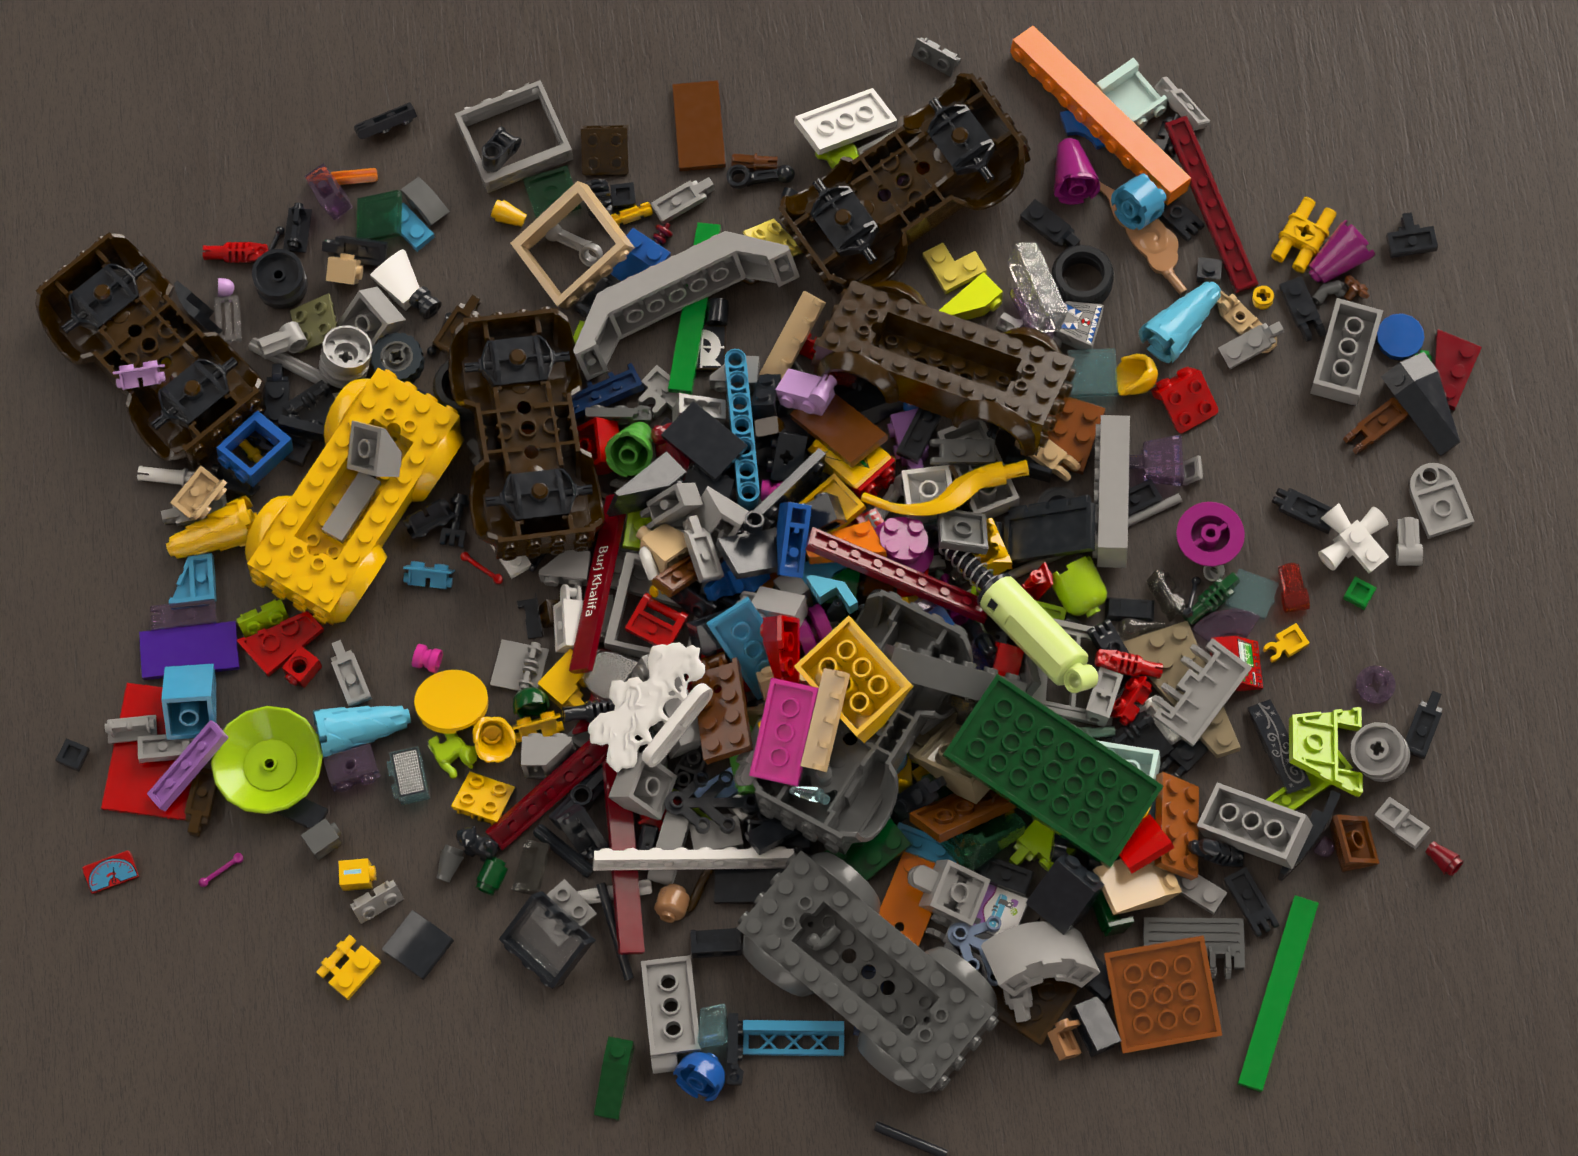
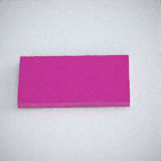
(783, 732)

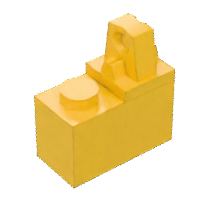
(562, 685)

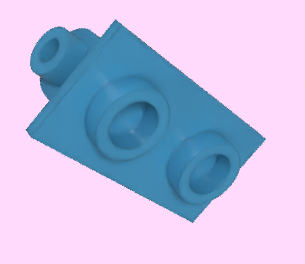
(438, 575)

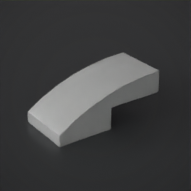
(1402, 823)

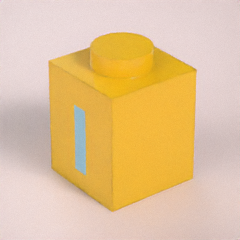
(356, 874)

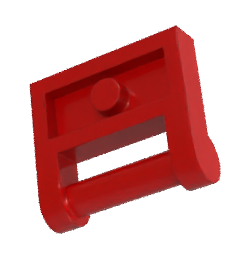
(652, 628)

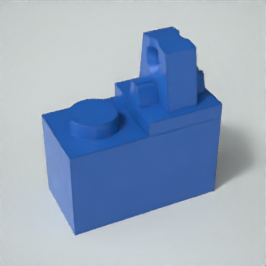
(730, 585)

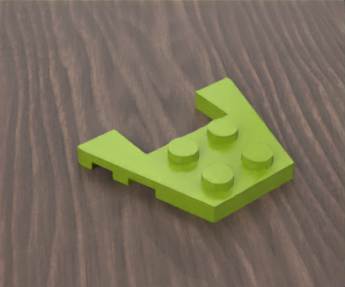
(1315, 746)

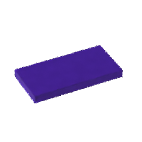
(189, 646)

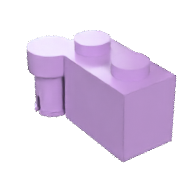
(806, 391)

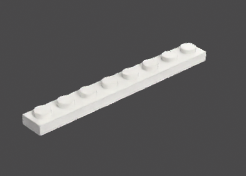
(690, 859)

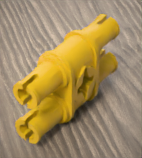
(1314, 237)

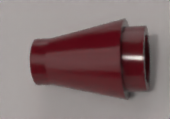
(1445, 859)

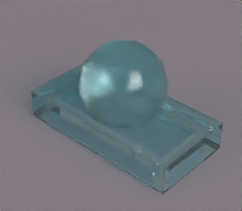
(713, 1026)

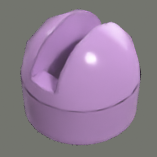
(225, 287)

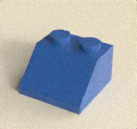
(644, 255)

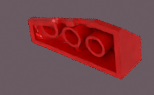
(782, 646)

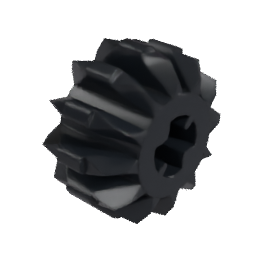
(601, 190)

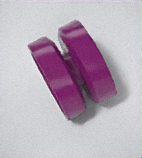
(815, 631)

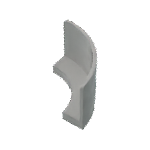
(1036, 952)

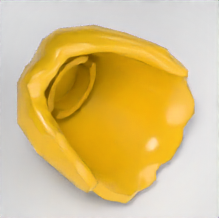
(1136, 374)
(493, 739)

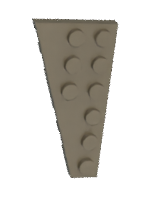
(1168, 648)

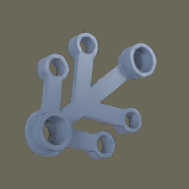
(970, 940)

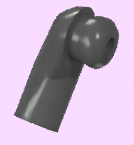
(1329, 288)
(818, 943)

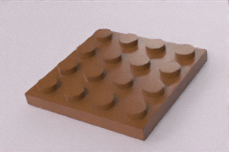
(1163, 994)

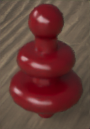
(663, 231)

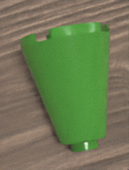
(630, 450)

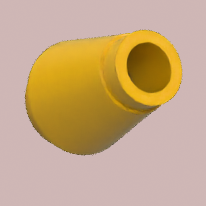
(508, 214)

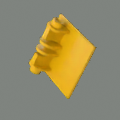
(482, 798)

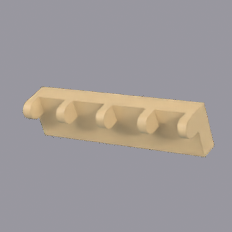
(793, 335)
(825, 719)

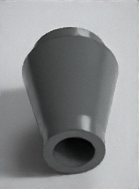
(449, 862)

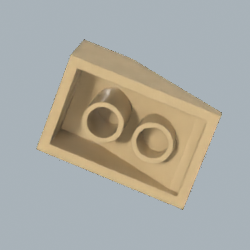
(1139, 890)

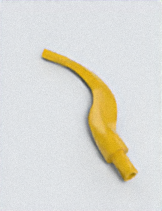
(958, 491)

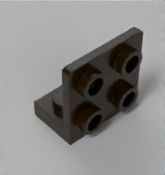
(605, 149)

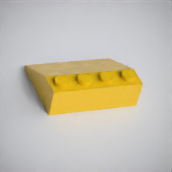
(874, 681)

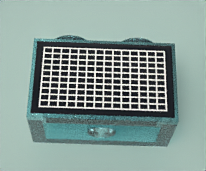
(409, 776)

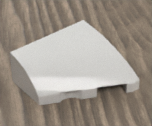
(397, 278)

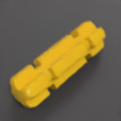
(633, 213)

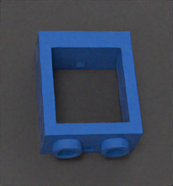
(269, 431)

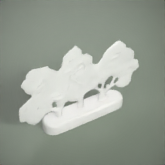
(641, 706)

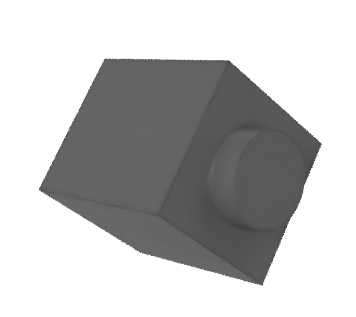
(322, 838)

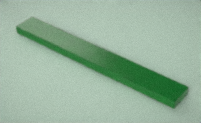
(690, 330)
(1278, 993)

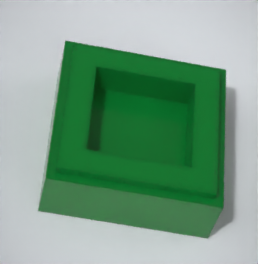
(1359, 593)

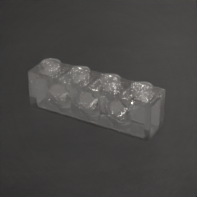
(1037, 287)

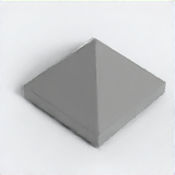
(1192, 470)

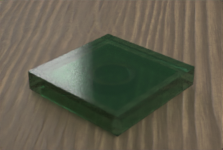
(547, 188)
(379, 216)

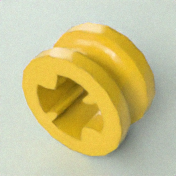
(1257, 301)

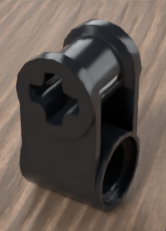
(502, 147)

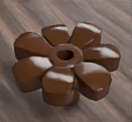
(1355, 288)

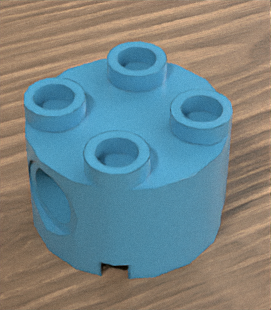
(1138, 202)

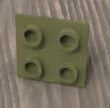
(315, 320)

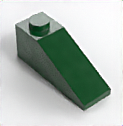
(614, 1077)

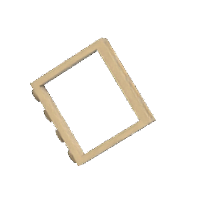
(550, 219)

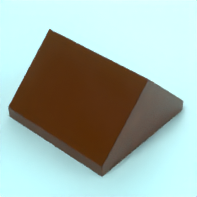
(1353, 842)

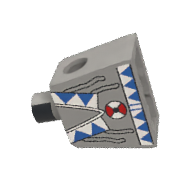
(1080, 324)

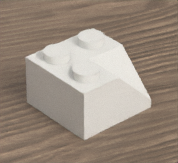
(925, 485)

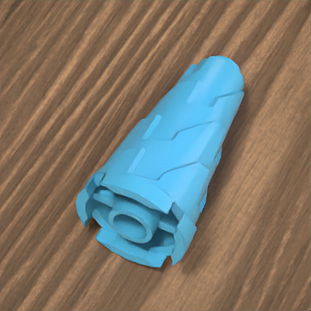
(1175, 326)
(352, 727)

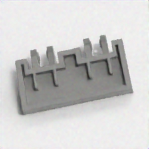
(1204, 691)

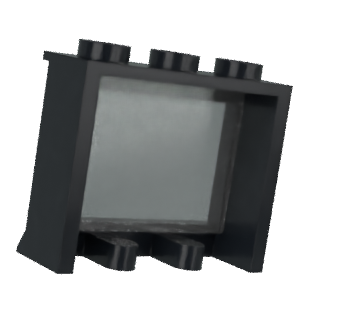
(546, 939)

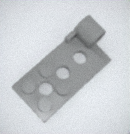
(662, 1045)

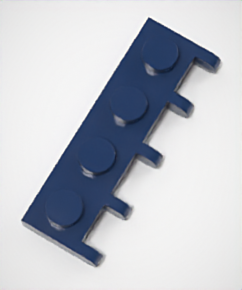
(608, 391)

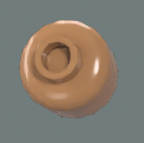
(672, 903)

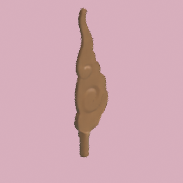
(1154, 243)

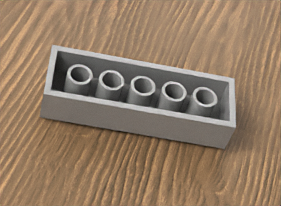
(1111, 490)

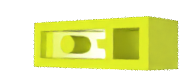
(975, 299)

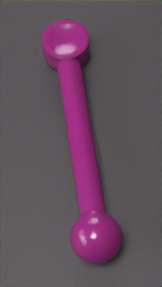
(237, 858)

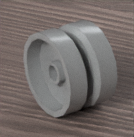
(1370, 741)

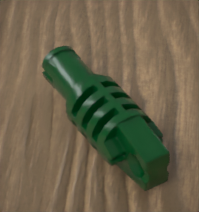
(1213, 597)

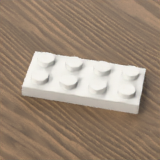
(845, 121)

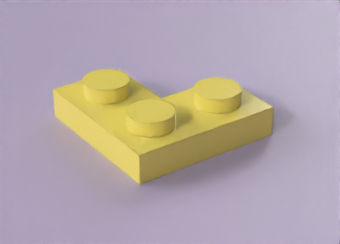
(953, 273)

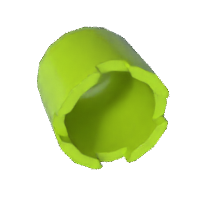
(1080, 588)

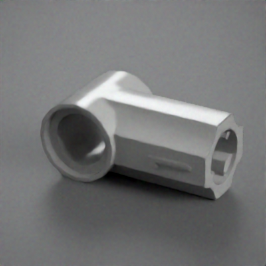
(288, 338)
(1408, 550)

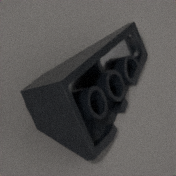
(1421, 393)

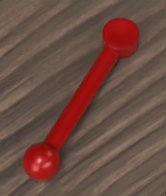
(496, 578)

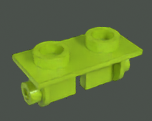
(271, 615)

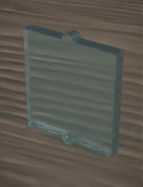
(1253, 594)

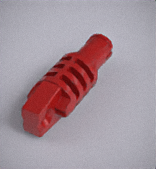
(235, 252)
(1127, 663)

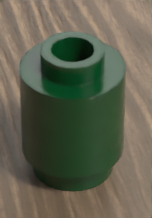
(491, 876)

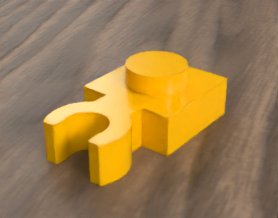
(1288, 641)

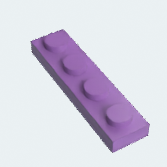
(187, 765)

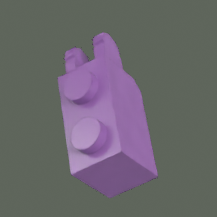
(897, 428)

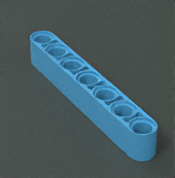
(743, 418)

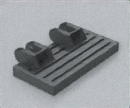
(1222, 937)

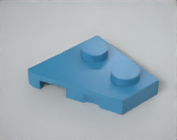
(197, 580)

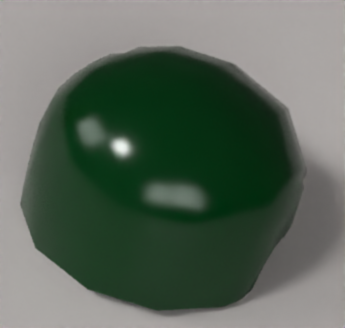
(530, 702)

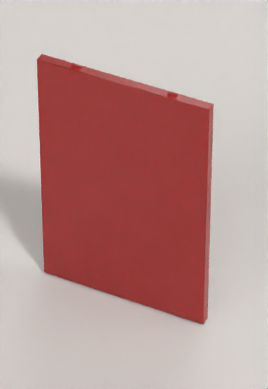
(127, 778)

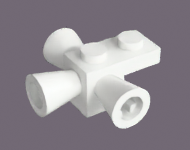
(1354, 539)

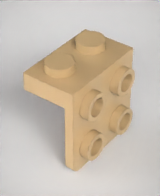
(198, 493)

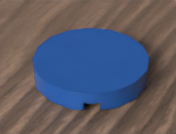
(1400, 336)

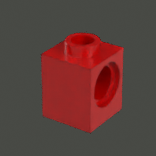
(301, 657)

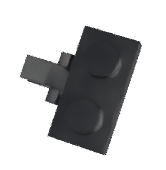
(1411, 238)

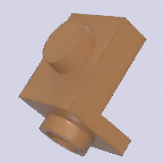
(1064, 1040)

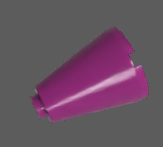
(1074, 174)
(1340, 254)

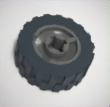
(399, 346)

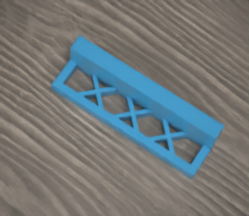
(789, 1029)

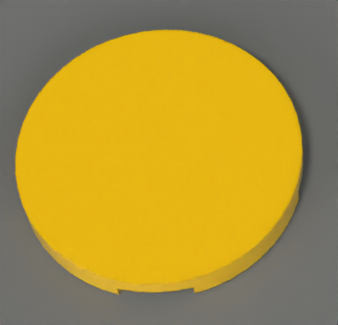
(451, 701)

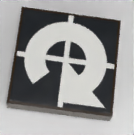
(712, 348)

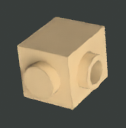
(344, 269)

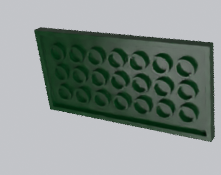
(1053, 771)

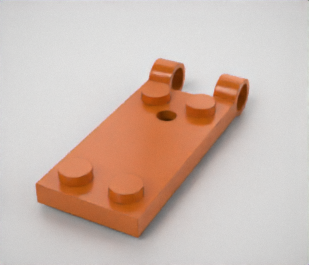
(903, 900)

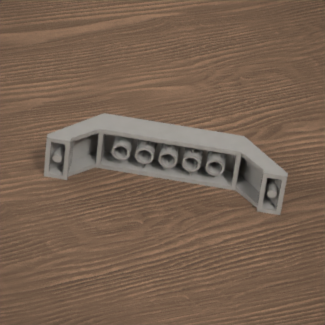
(663, 290)

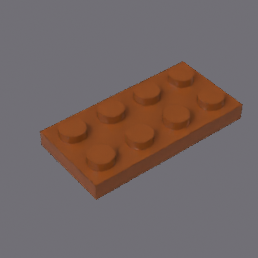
(1178, 817)

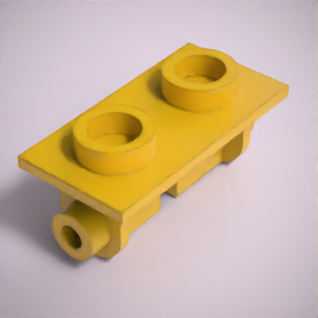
(546, 723)

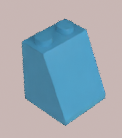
(188, 699)

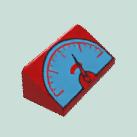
(110, 871)

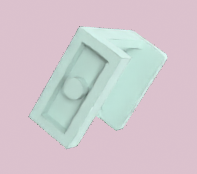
(1133, 94)

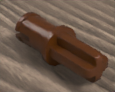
(755, 161)

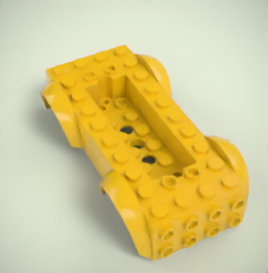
(286, 538)

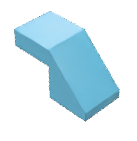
(826, 588)

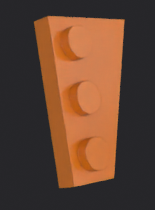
(860, 535)

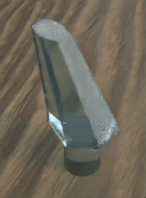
(812, 794)

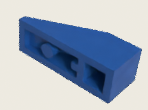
(792, 538)

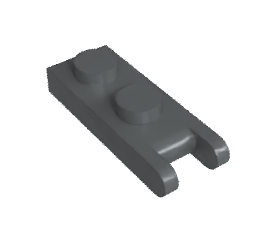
(963, 451)

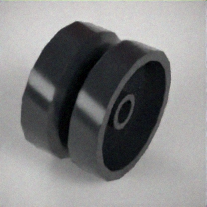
(279, 278)

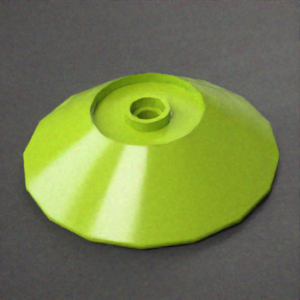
(261, 738)

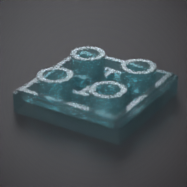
(1095, 372)

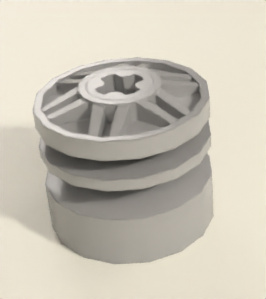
(345, 356)

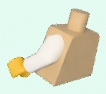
(660, 550)

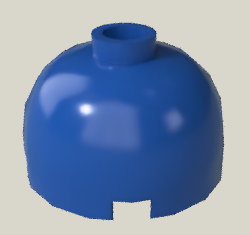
(701, 1075)

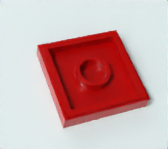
(1145, 845)

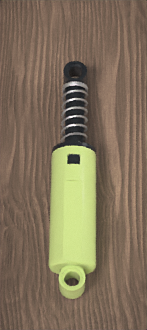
(1023, 620)

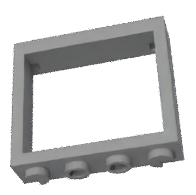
(527, 166)
(630, 563)

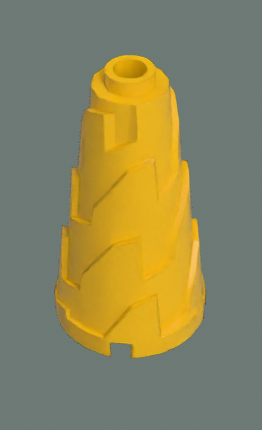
(218, 531)

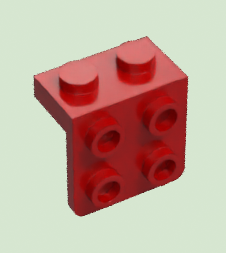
(1186, 398)

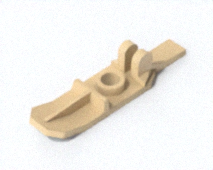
(1230, 307)

